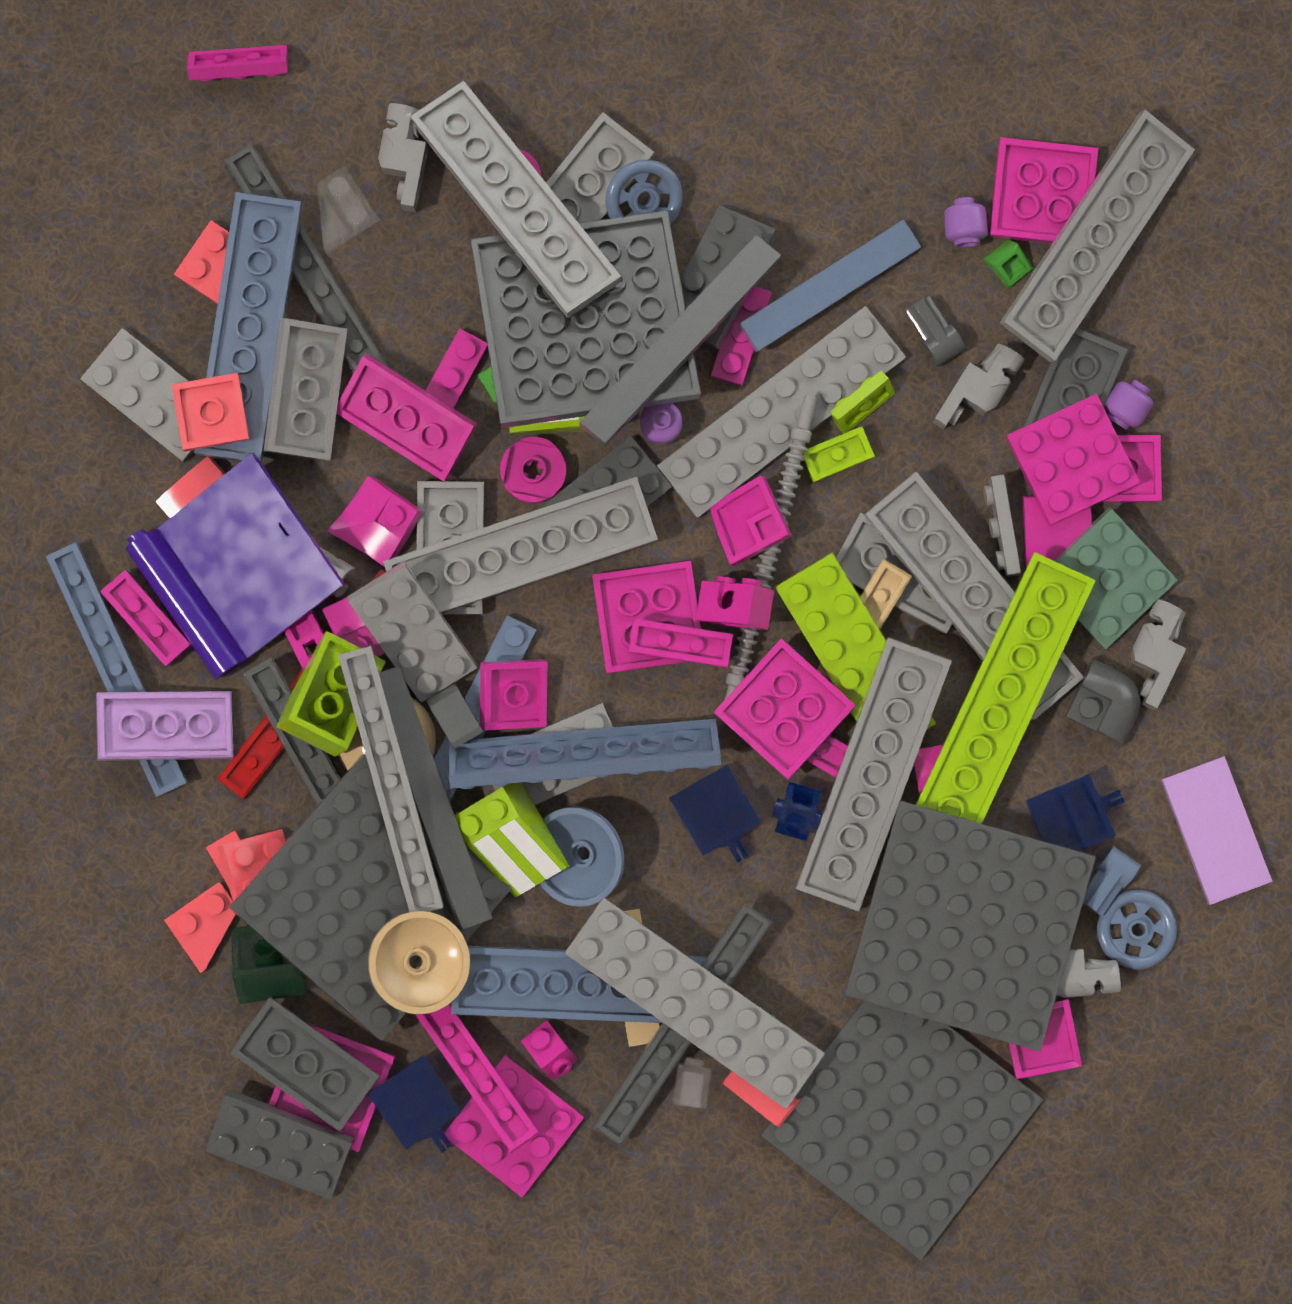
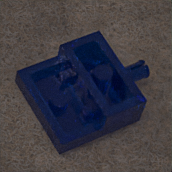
(716, 812)
(1073, 814)
(416, 1104)

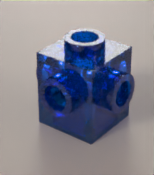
(797, 818)

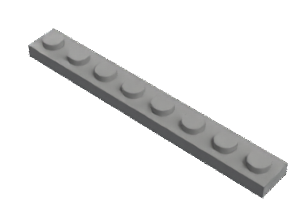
(390, 780)

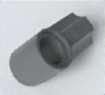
(937, 336)

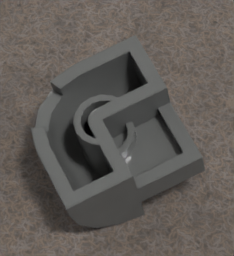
(1106, 702)

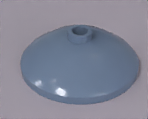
(586, 877)

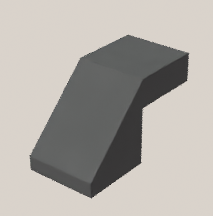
(454, 715)

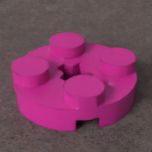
(522, 454)

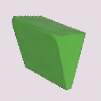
(1008, 263)

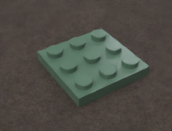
(1125, 575)

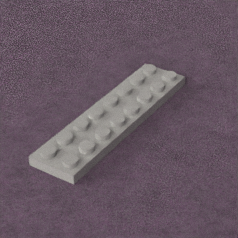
(515, 199)
(1097, 236)
(762, 423)
(532, 546)
(954, 572)
(873, 774)
(694, 1003)

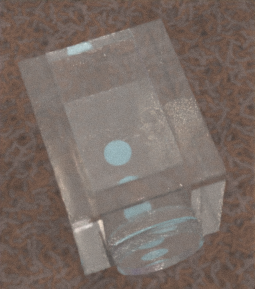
(692, 1083)

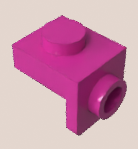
(549, 1051)

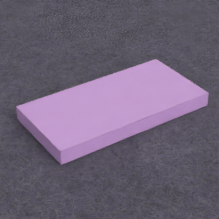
(164, 725)
(1216, 830)

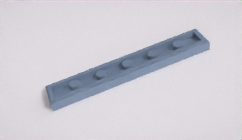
(829, 285)

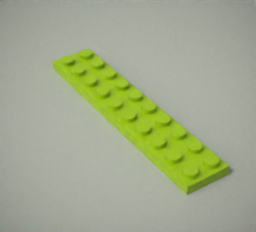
(1006, 689)

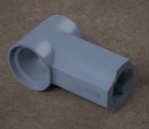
(1111, 876)

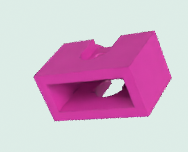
(735, 604)

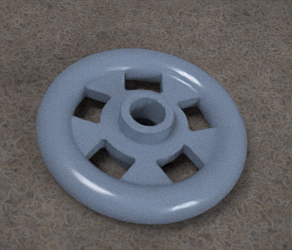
(639, 171)
(1148, 956)

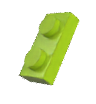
(862, 402)
(838, 454)

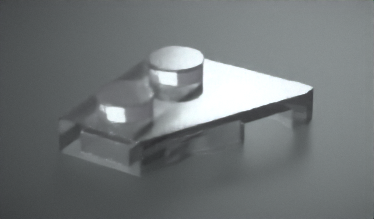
(343, 210)

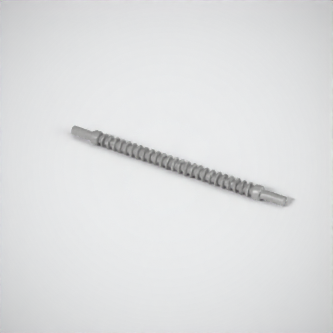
(800, 436)

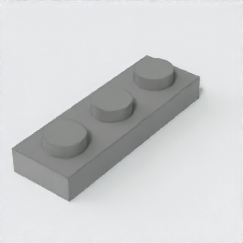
(1002, 526)

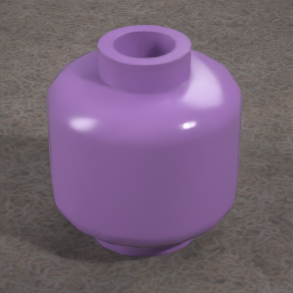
(965, 223)
(1128, 404)
(661, 423)

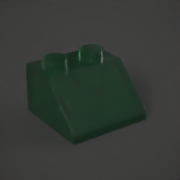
(261, 970)

